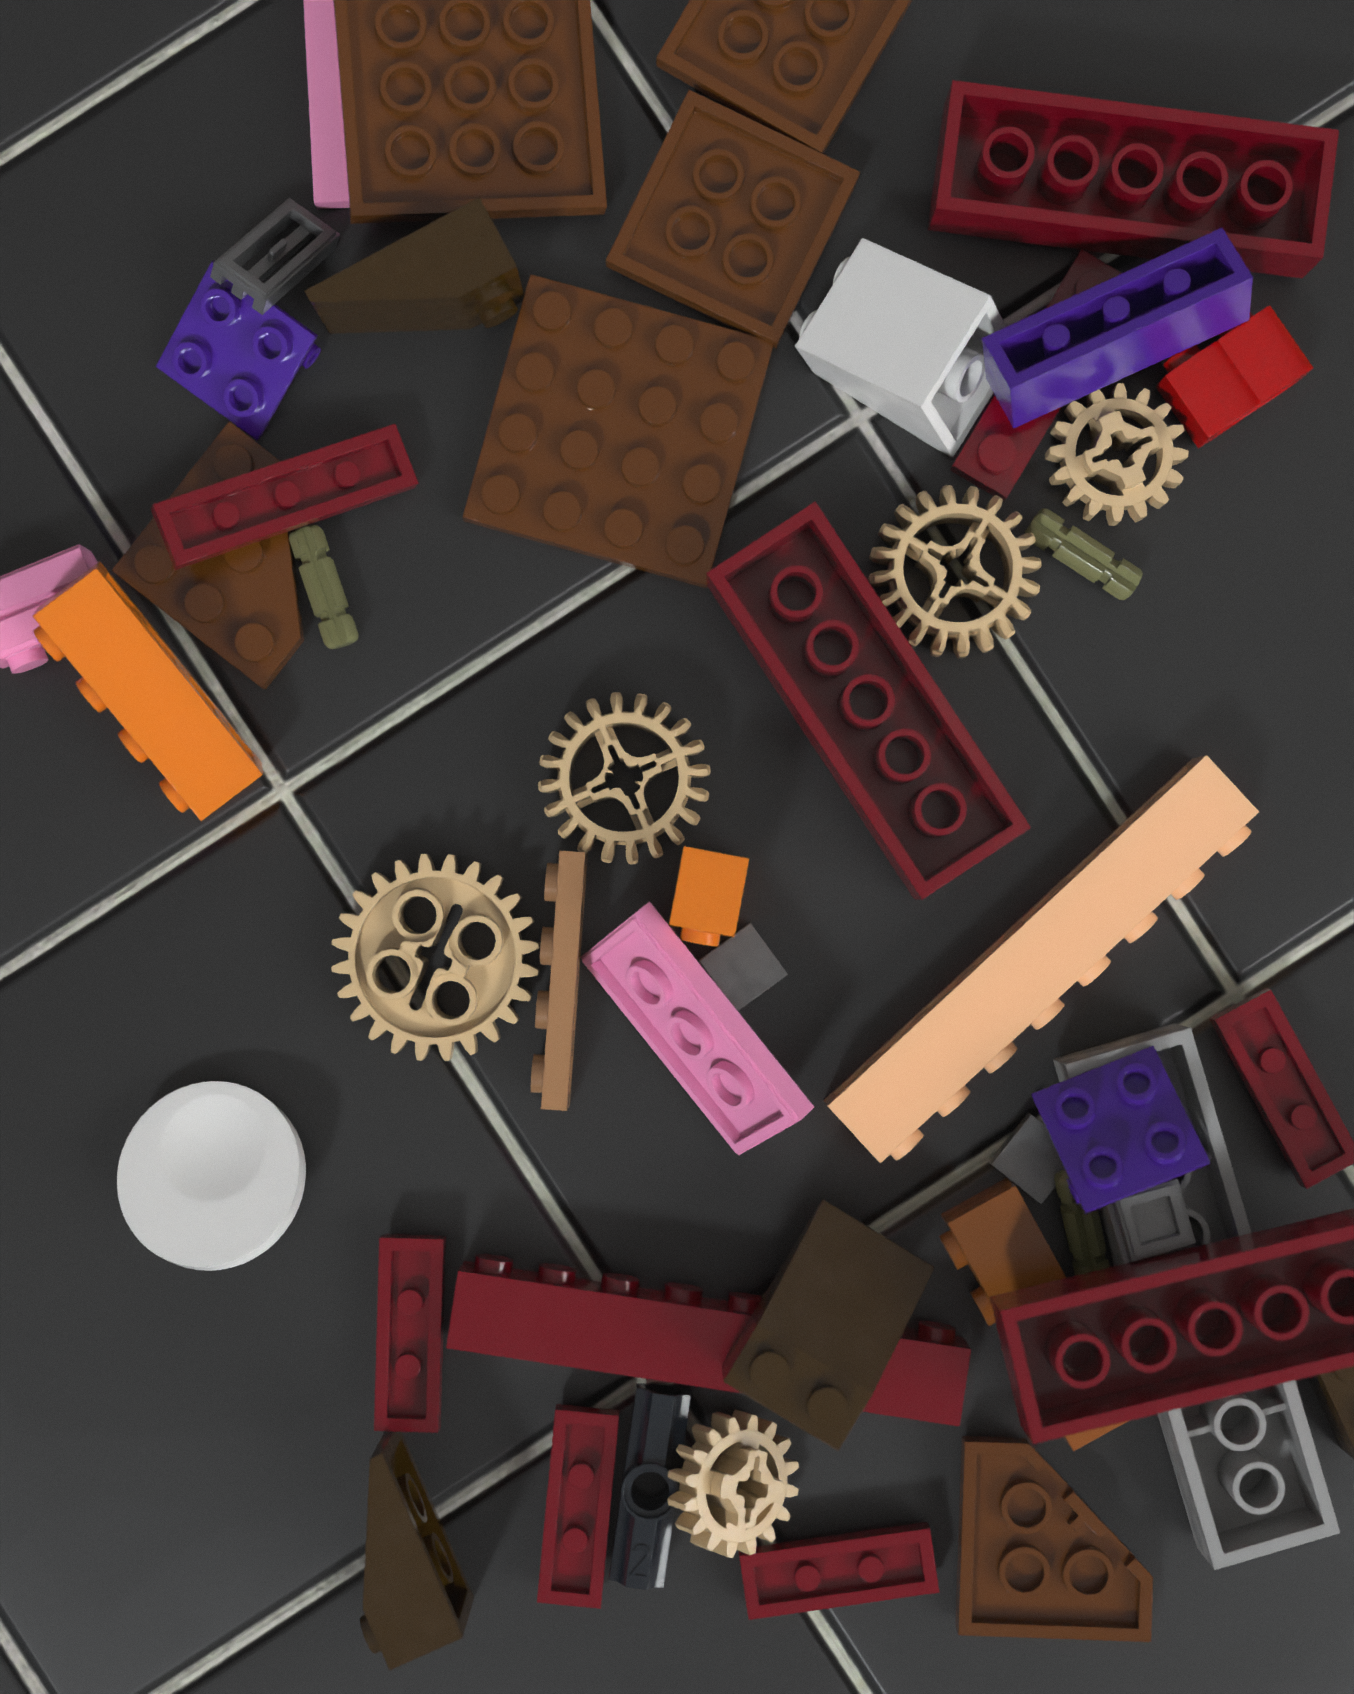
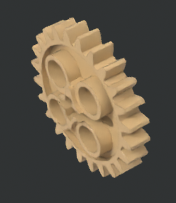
(383, 932)

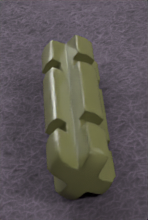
(1084, 554)
(323, 586)
(1082, 1230)

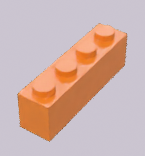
(147, 691)

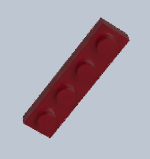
(996, 451)
(284, 496)

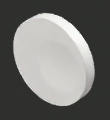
(211, 1176)

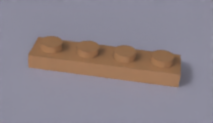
(558, 1007)

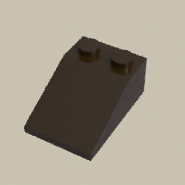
(428, 281)
(827, 1325)
(411, 1575)

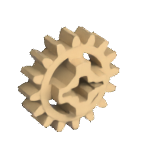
(1110, 430)
(733, 1483)

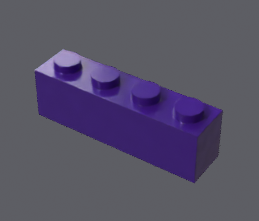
(1118, 327)

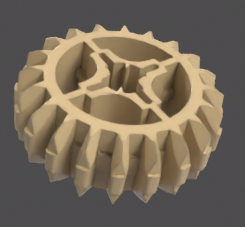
(981, 585)
(602, 728)

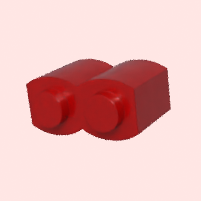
(1232, 376)

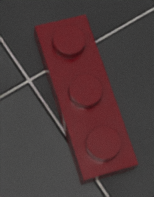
(1285, 1088)
(409, 1333)
(578, 1506)
(839, 1570)

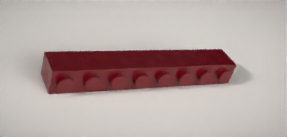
(668, 1334)

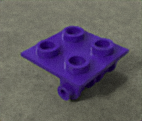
(236, 355)
(1119, 1129)

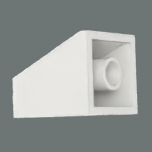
(904, 343)

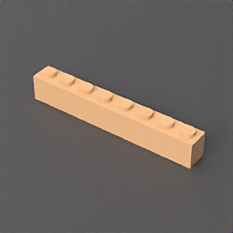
(1041, 958)

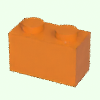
(708, 895)

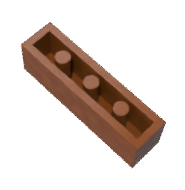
(1005, 1254)

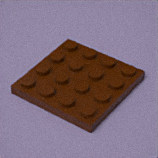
(468, 107)
(618, 431)

